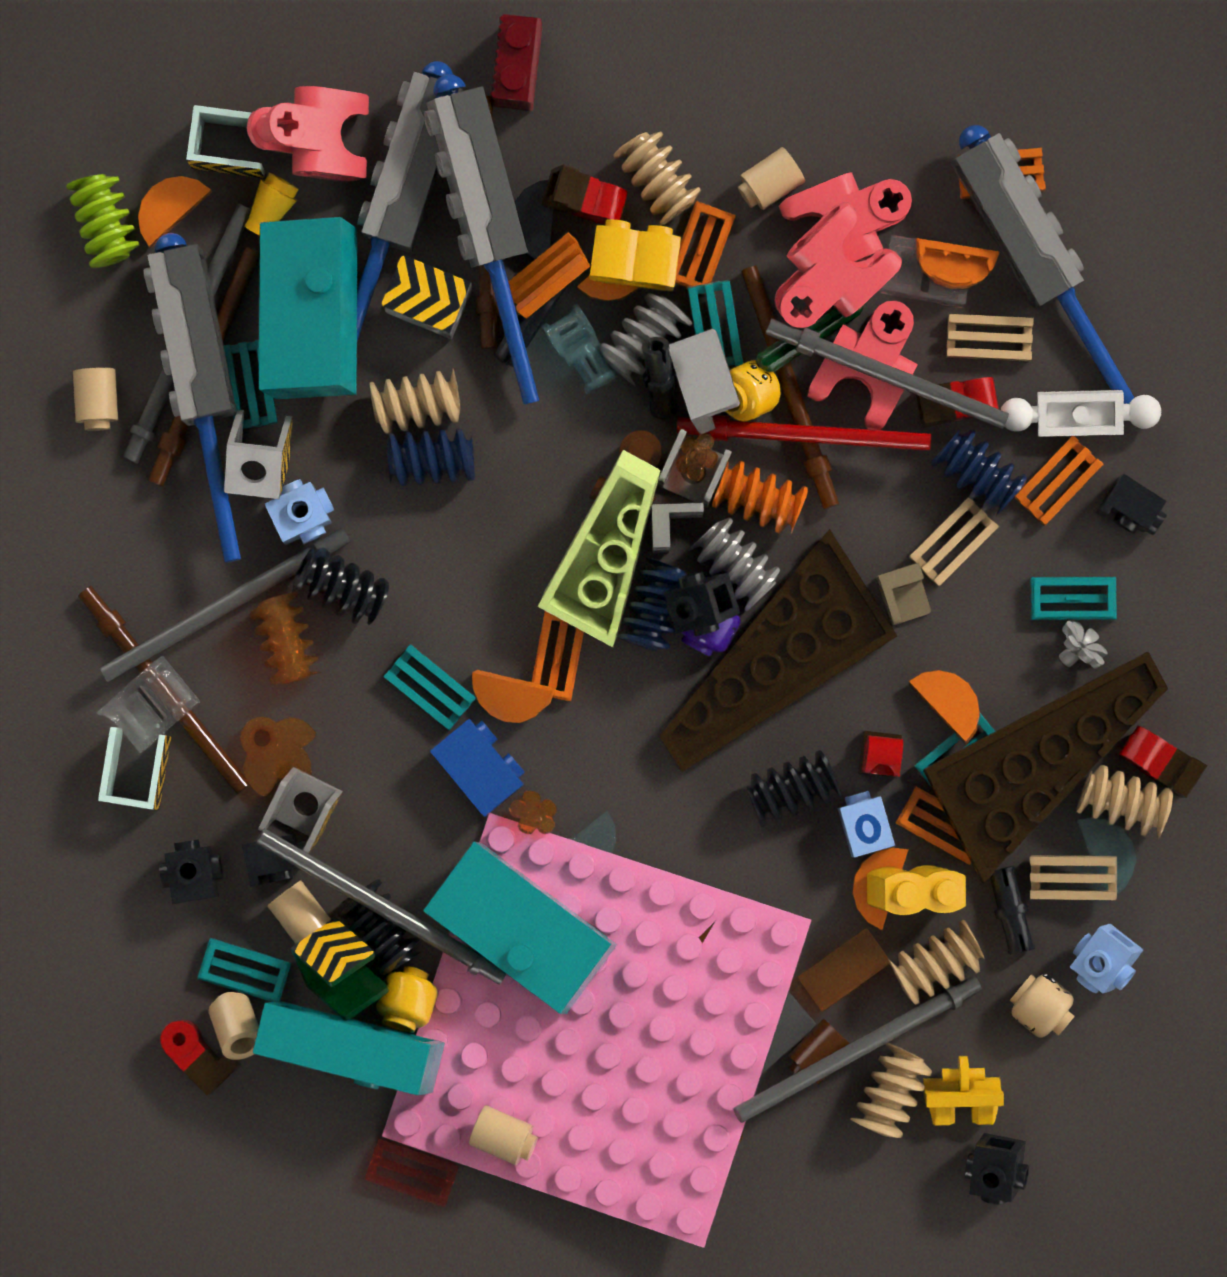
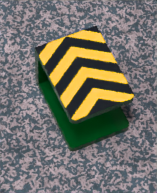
(335, 969)

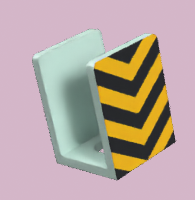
(216, 164)
(110, 769)

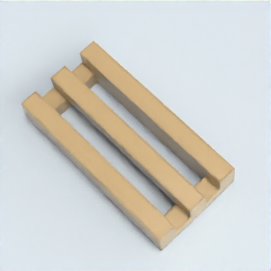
(988, 354)
(978, 516)
(1037, 877)

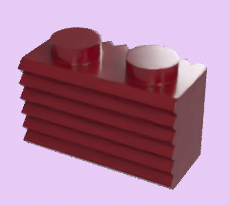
(516, 62)

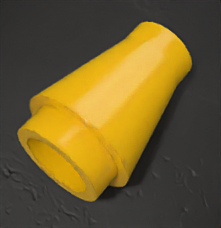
(271, 202)

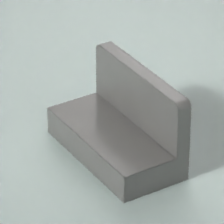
(703, 378)
(661, 518)

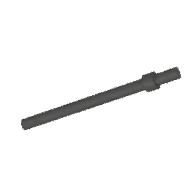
(809, 342)

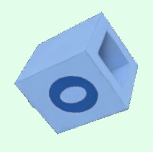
(865, 824)

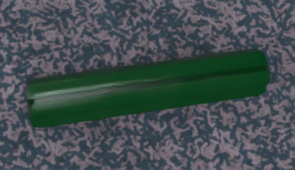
(782, 353)

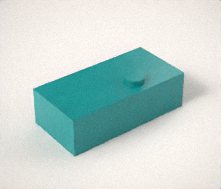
(308, 308)
(520, 927)
(349, 1048)

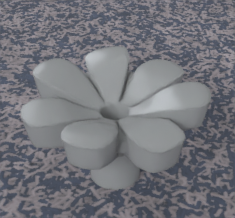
(1081, 646)

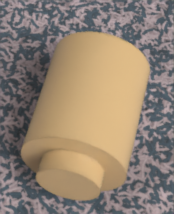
(770, 179)
(95, 398)
(298, 912)
(234, 1025)
(503, 1136)

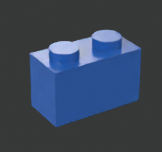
(478, 767)

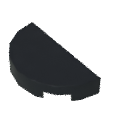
(535, 219)

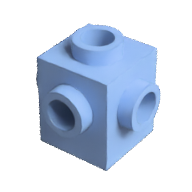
(284, 512)
(1110, 947)

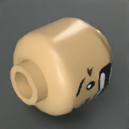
(1042, 1006)

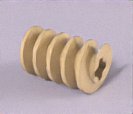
(658, 175)
(416, 402)
(1126, 800)
(938, 962)
(892, 1092)

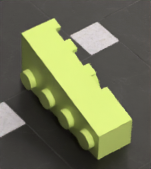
(601, 561)

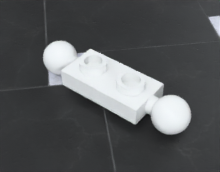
(1081, 413)

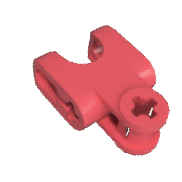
(312, 132)
(863, 239)
(827, 276)
(879, 346)

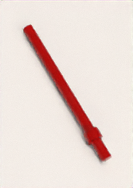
(811, 434)

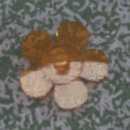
(697, 456)
(533, 813)

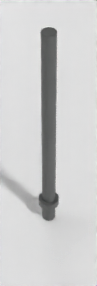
(143, 430)
(218, 608)
(383, 907)
(949, 998)

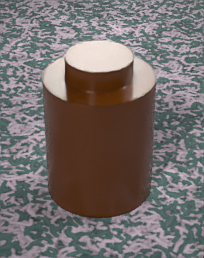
(643, 446)
(815, 1046)

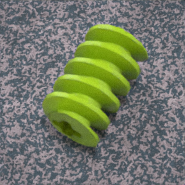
(102, 219)

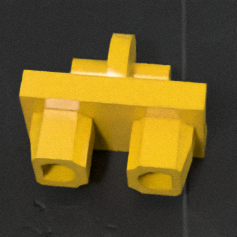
(963, 1088)

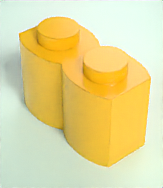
(634, 256)
(916, 889)

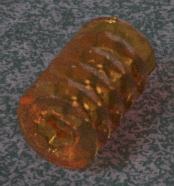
(284, 639)

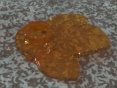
(280, 755)

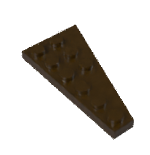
(798, 641)
(1024, 770)

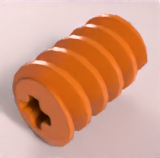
(760, 497)

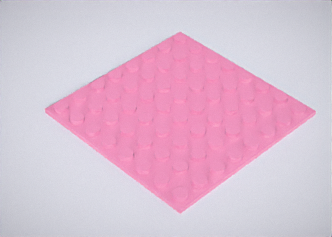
(645, 1064)

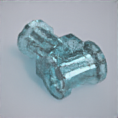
(578, 346)

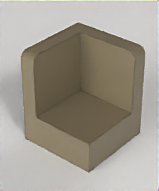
(903, 594)

